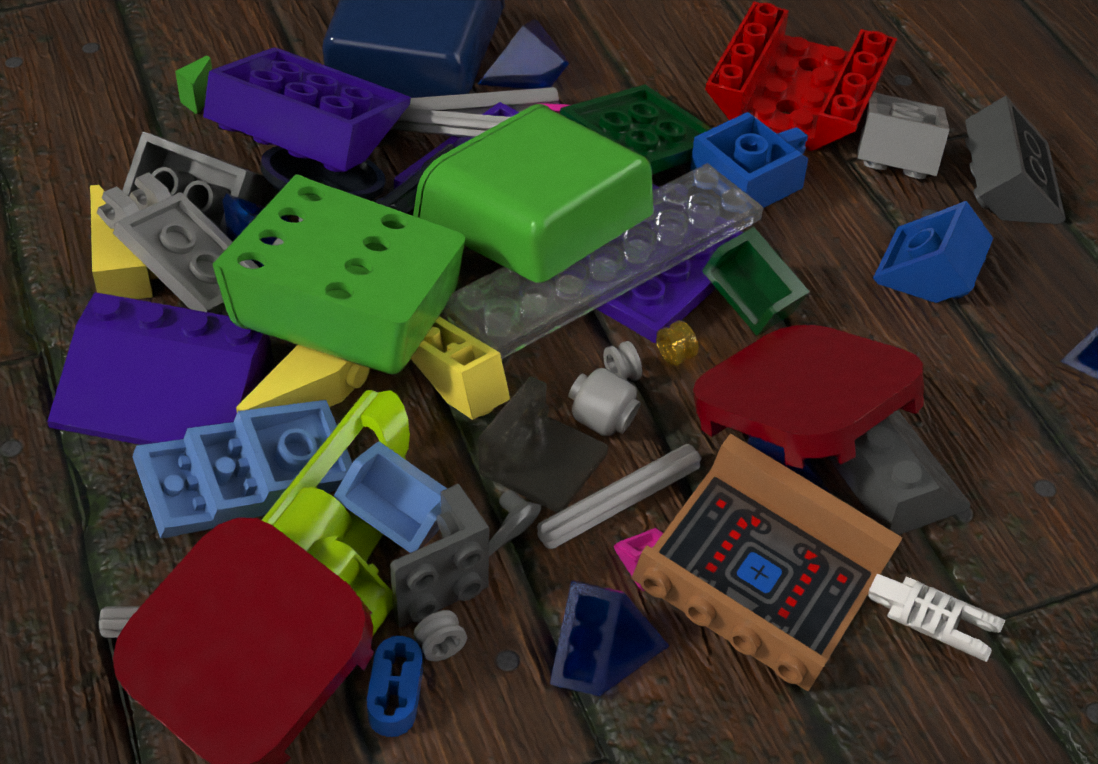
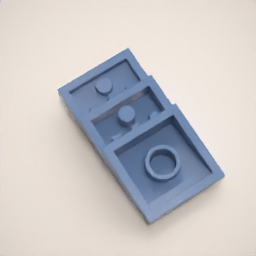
(234, 466)

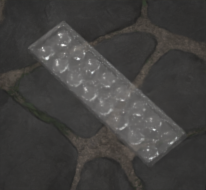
(686, 219)

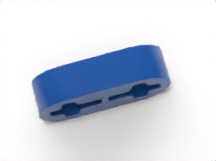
(384, 684)

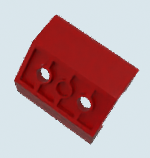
(768, 76)

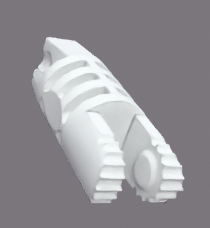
(934, 613)

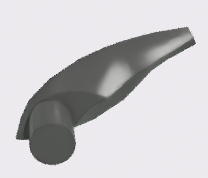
(520, 517)

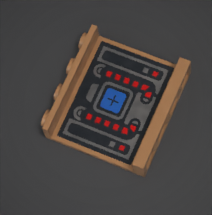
(767, 562)

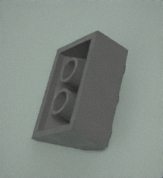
(1012, 166)
(195, 174)
(900, 478)

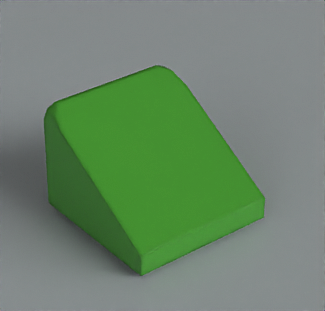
(193, 82)

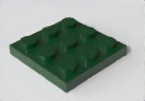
(643, 124)

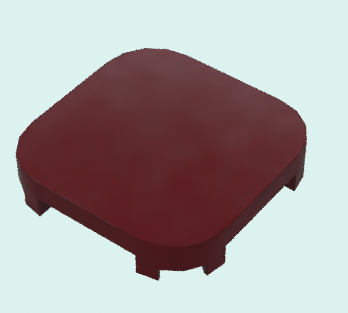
(809, 390)
(243, 644)

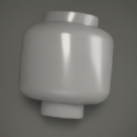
(604, 402)

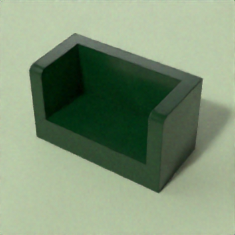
(755, 281)

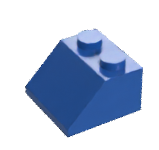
(936, 255)

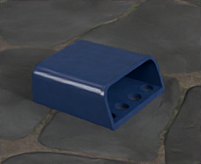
(412, 44)

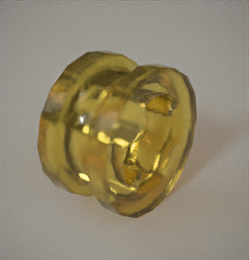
(677, 343)

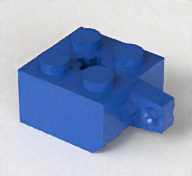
(754, 157)

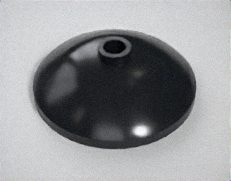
(362, 180)

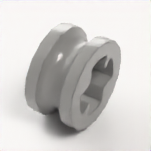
(623, 361)
(440, 635)

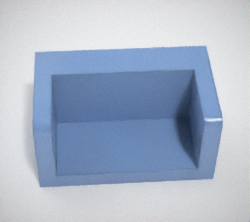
(392, 497)

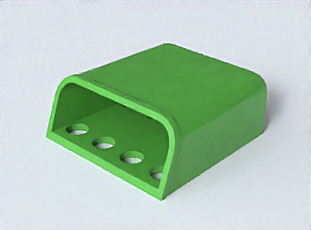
(537, 192)
(345, 278)

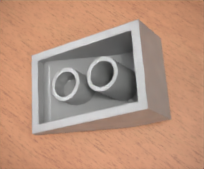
(903, 135)

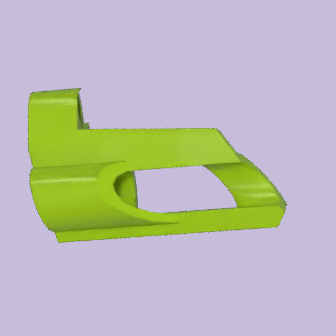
(322, 522)

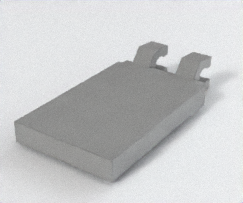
(170, 240)

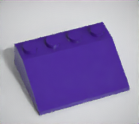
(303, 107)
(154, 371)

